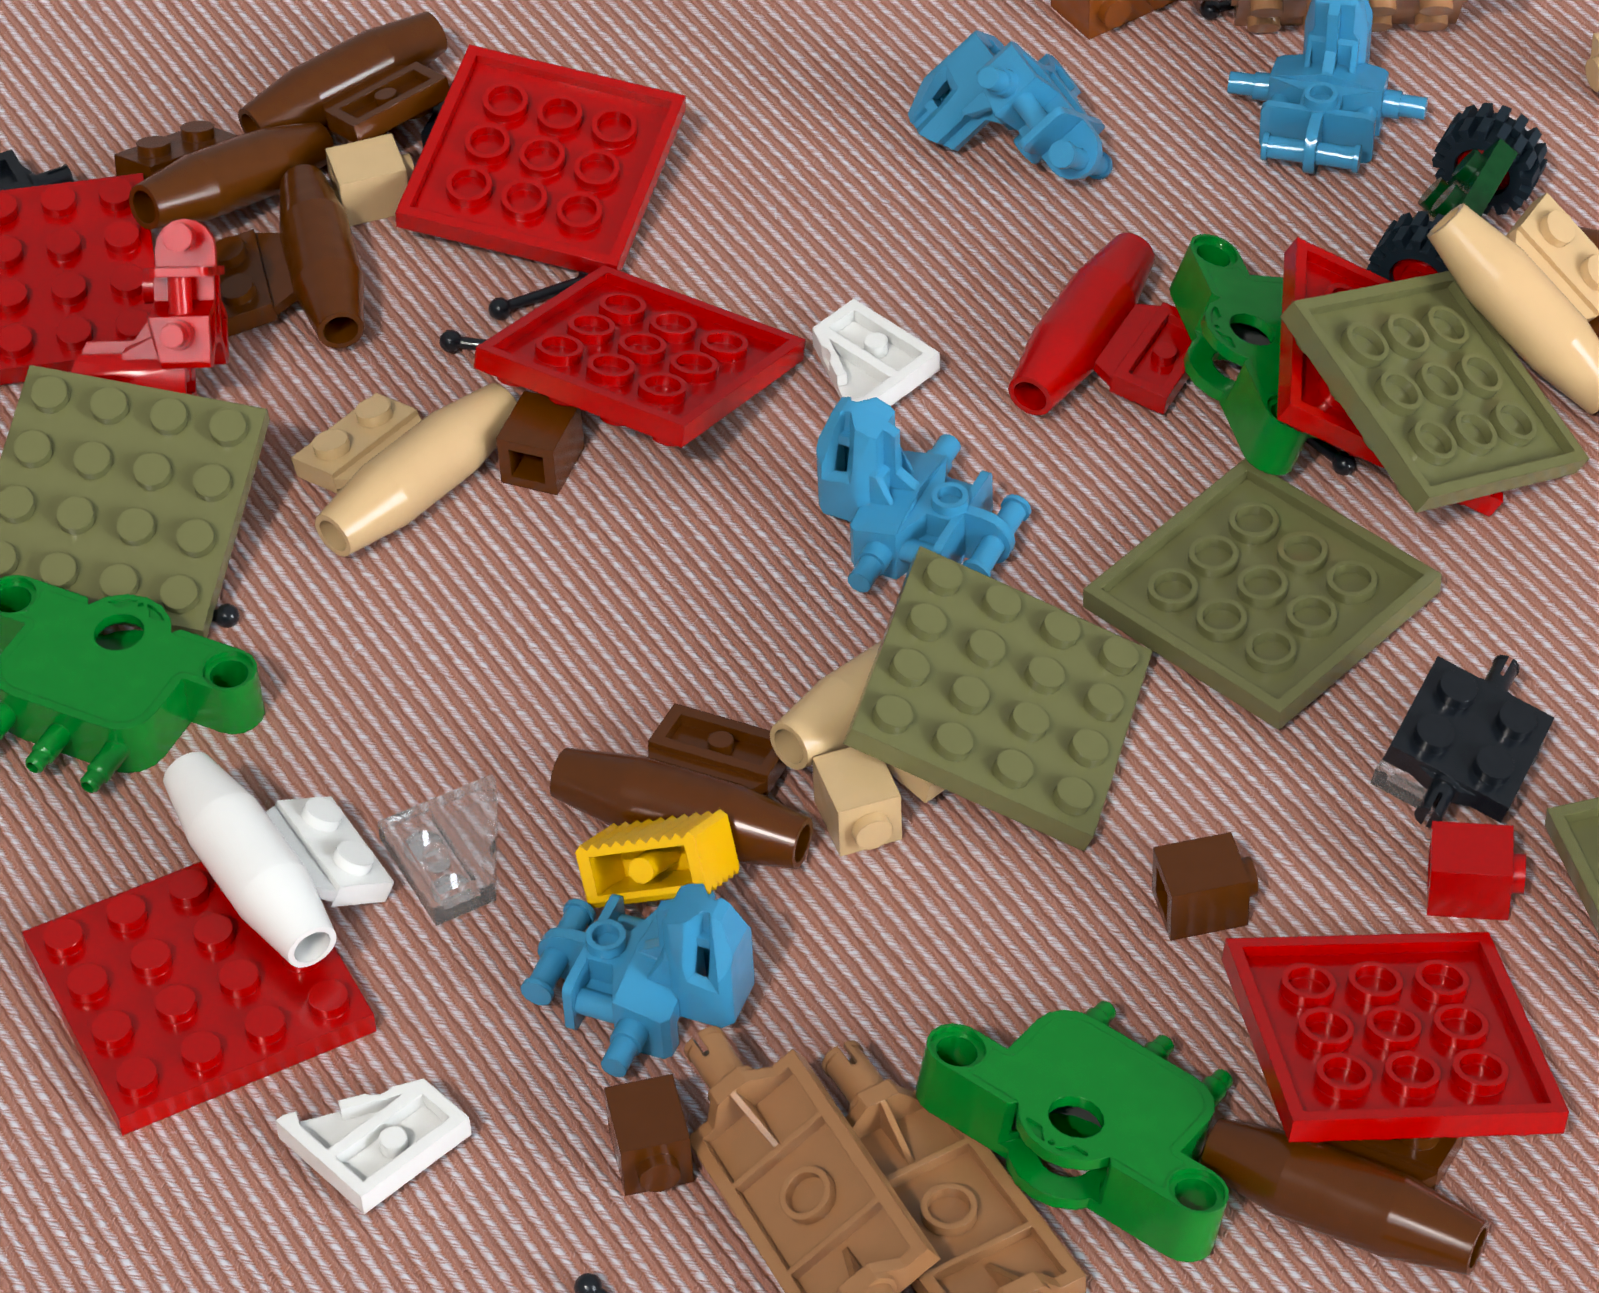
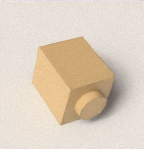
(369, 177)
(856, 800)

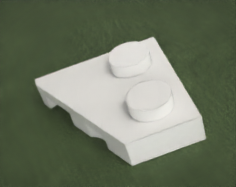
(871, 355)
(377, 1139)

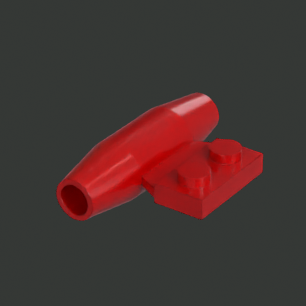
(1105, 330)

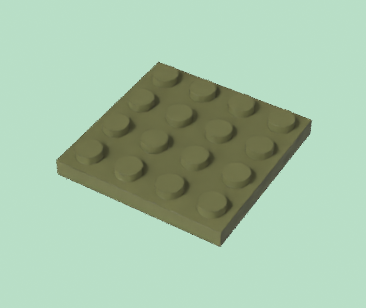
(1433, 390)
(126, 490)
(1262, 592)
(1000, 698)

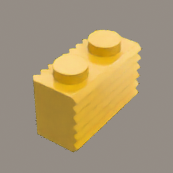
(657, 858)

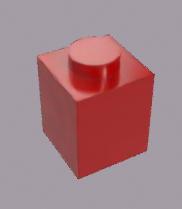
(1473, 870)

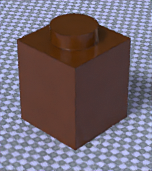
(540, 444)
(1202, 885)
(649, 1135)

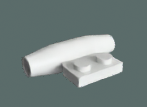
(277, 859)

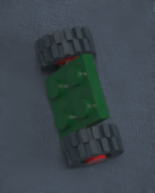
(1486, 165)

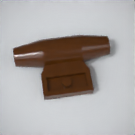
(359, 84)
(215, 172)
(305, 262)
(692, 767)
(1354, 1191)

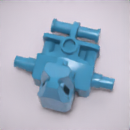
(1009, 87)
(1329, 98)
(906, 497)
(646, 973)

